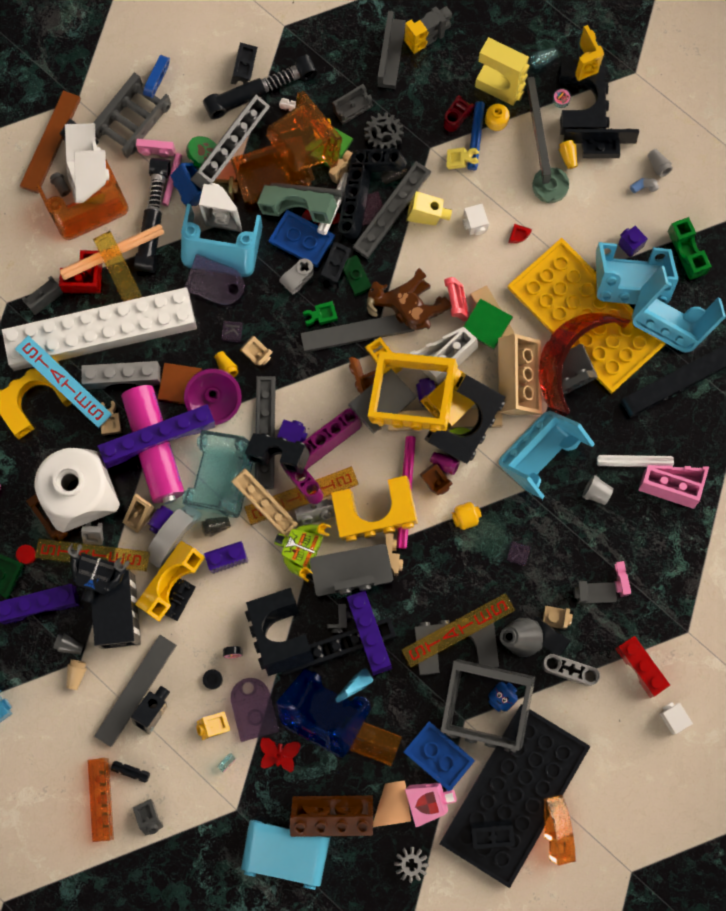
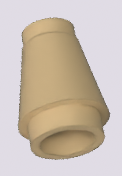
(75, 673)

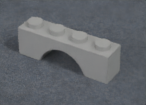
(121, 373)

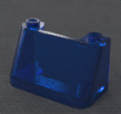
(316, 715)

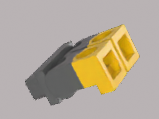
(428, 29)

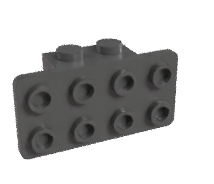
(351, 570)

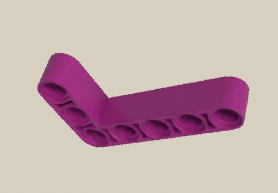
(317, 451)

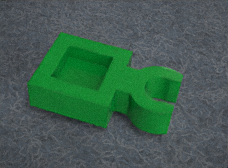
(324, 314)

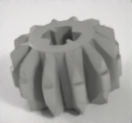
(411, 873)

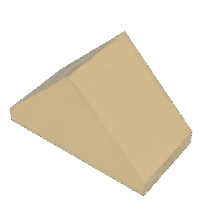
(138, 513)

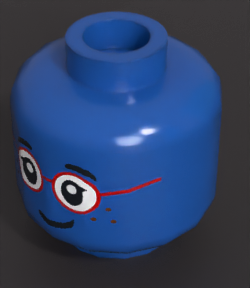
(503, 696)

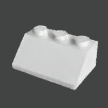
(218, 208)

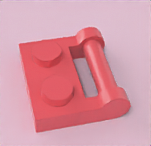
(457, 298)

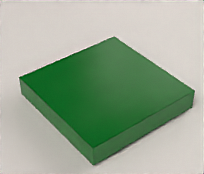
(487, 323)

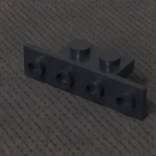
(601, 142)

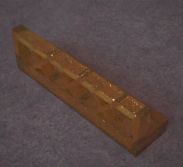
(100, 800)

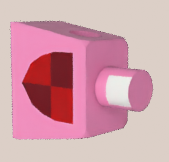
(428, 802)

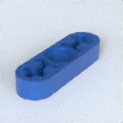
(156, 76)

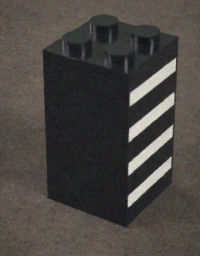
(117, 616)

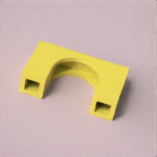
(502, 72)

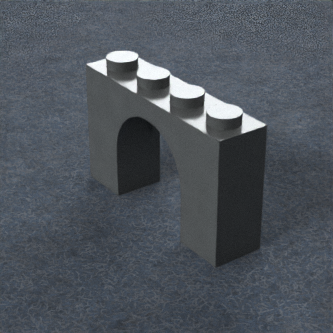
(483, 640)

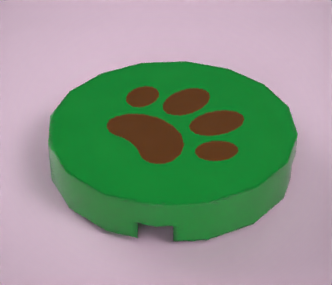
(199, 149)

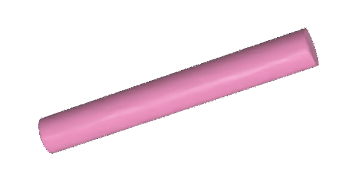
(169, 187)

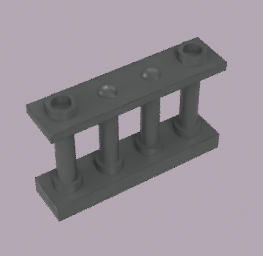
(116, 105)

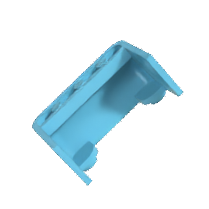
(239, 256)
(670, 325)
(539, 446)

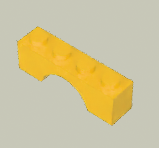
(156, 596)

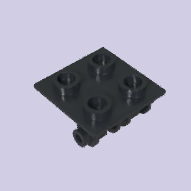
(179, 597)

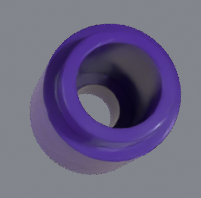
(424, 387)
(159, 518)

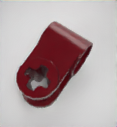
(458, 111)

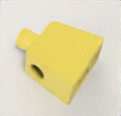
(427, 209)

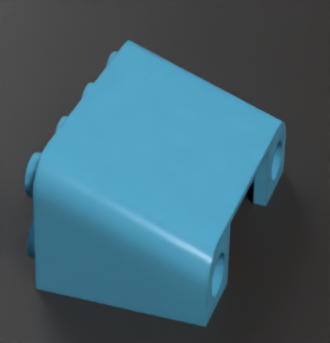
(622, 278)

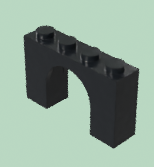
(594, 116)
(487, 402)
(276, 655)

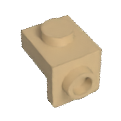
(256, 351)

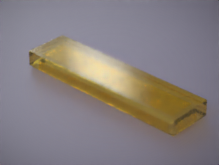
(117, 266)

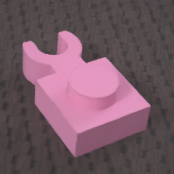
(622, 583)

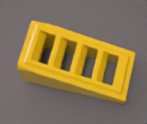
(374, 345)

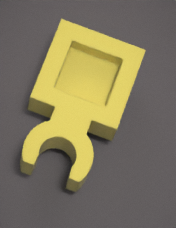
(458, 157)

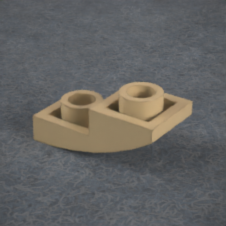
(396, 563)

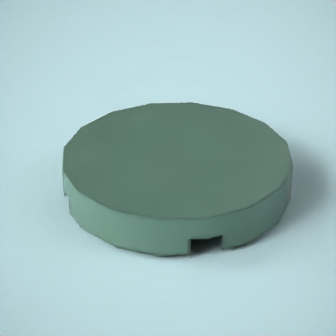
(554, 190)

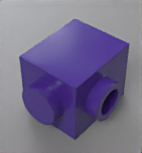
(632, 241)
(293, 431)

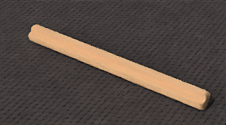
(124, 246)

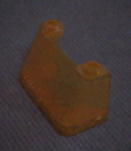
(263, 167)

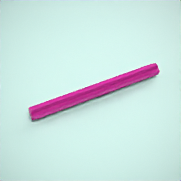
(408, 464)

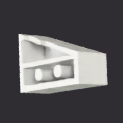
(454, 345)

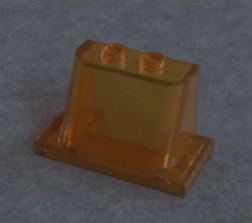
(305, 136)

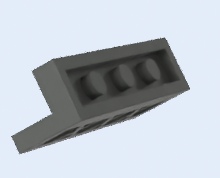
(391, 52)

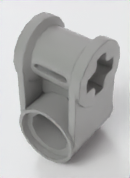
(295, 277)

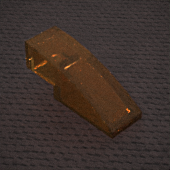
(559, 831)

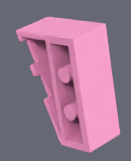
(674, 484)

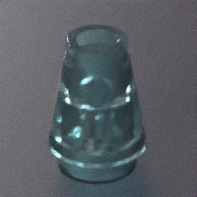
(542, 58)

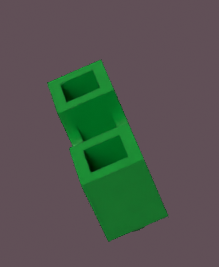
(683, 238)

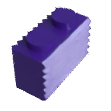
(226, 557)

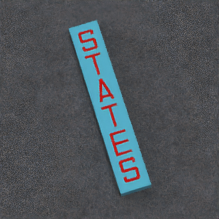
(63, 381)

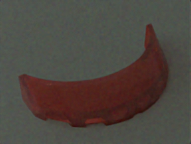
(556, 350)

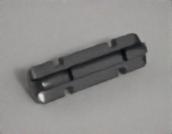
(130, 771)

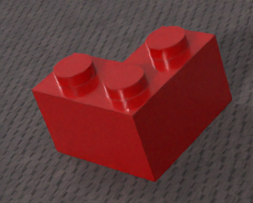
(86, 281)

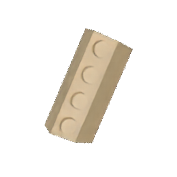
(519, 374)

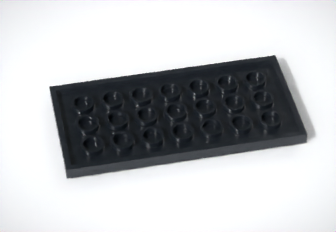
(515, 789)

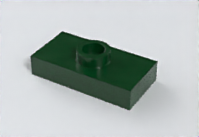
(356, 276)

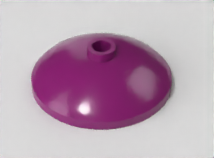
(224, 403)

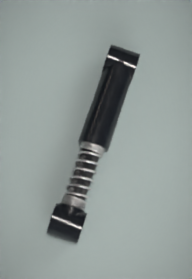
(219, 104)
(146, 257)

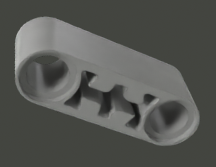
(565, 673)

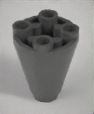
(522, 637)

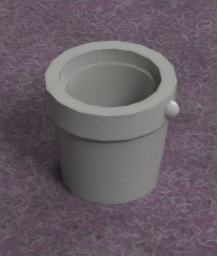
(597, 490)

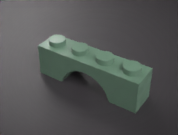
(276, 200)

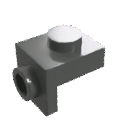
(344, 616)

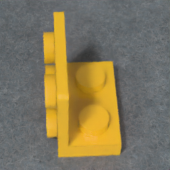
(591, 59)

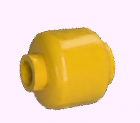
(497, 117)
(466, 515)

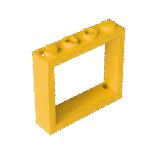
(415, 362)

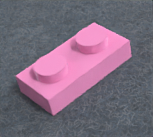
(160, 148)

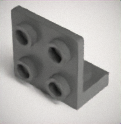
(577, 369)

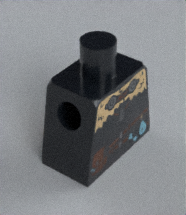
(147, 717)

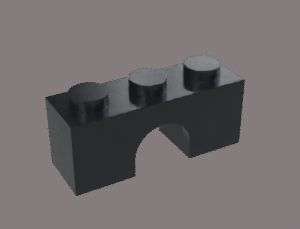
(263, 448)

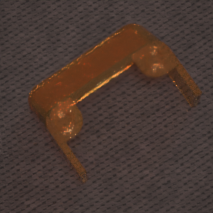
(84, 217)

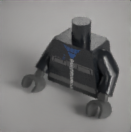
(95, 573)

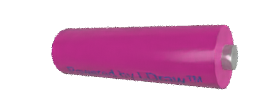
(157, 462)

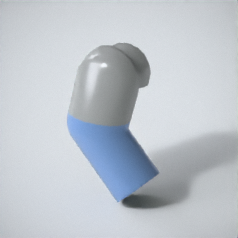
(644, 183)

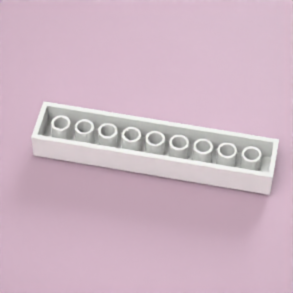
(104, 327)

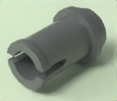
(60, 184)

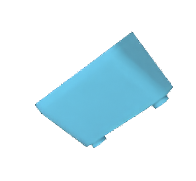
(275, 853)

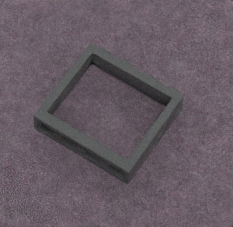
(472, 735)

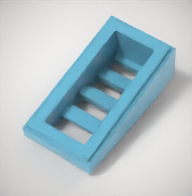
(356, 684)

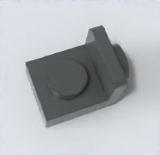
(147, 817)

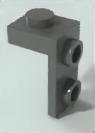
(595, 592)

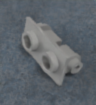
(306, 515)

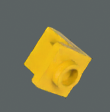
(212, 725)

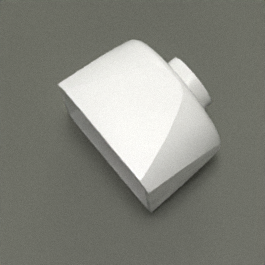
(88, 501)

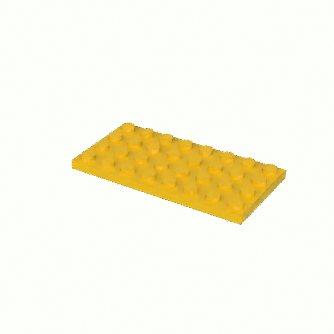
(564, 287)

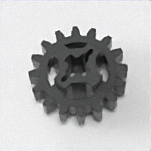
(383, 131)

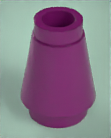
(446, 463)

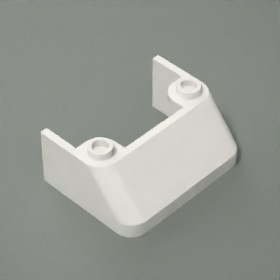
(84, 161)

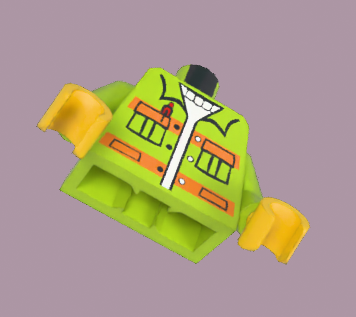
(301, 547)

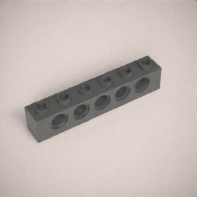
(230, 142)

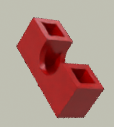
(648, 673)

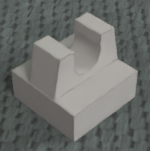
(92, 534)

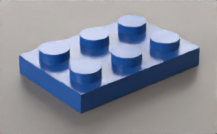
(301, 238)
(439, 756)

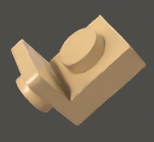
(557, 617)

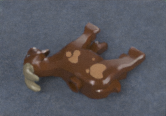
(407, 303)

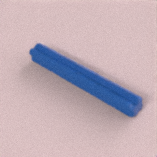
(476, 131)

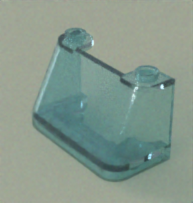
(220, 463)

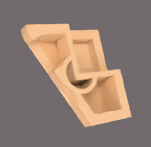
(393, 805)

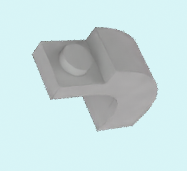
(171, 534)

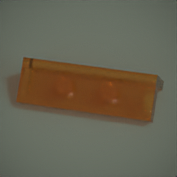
(376, 744)

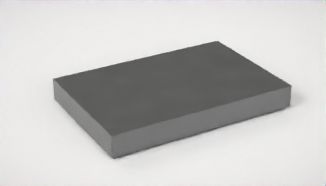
(392, 399)

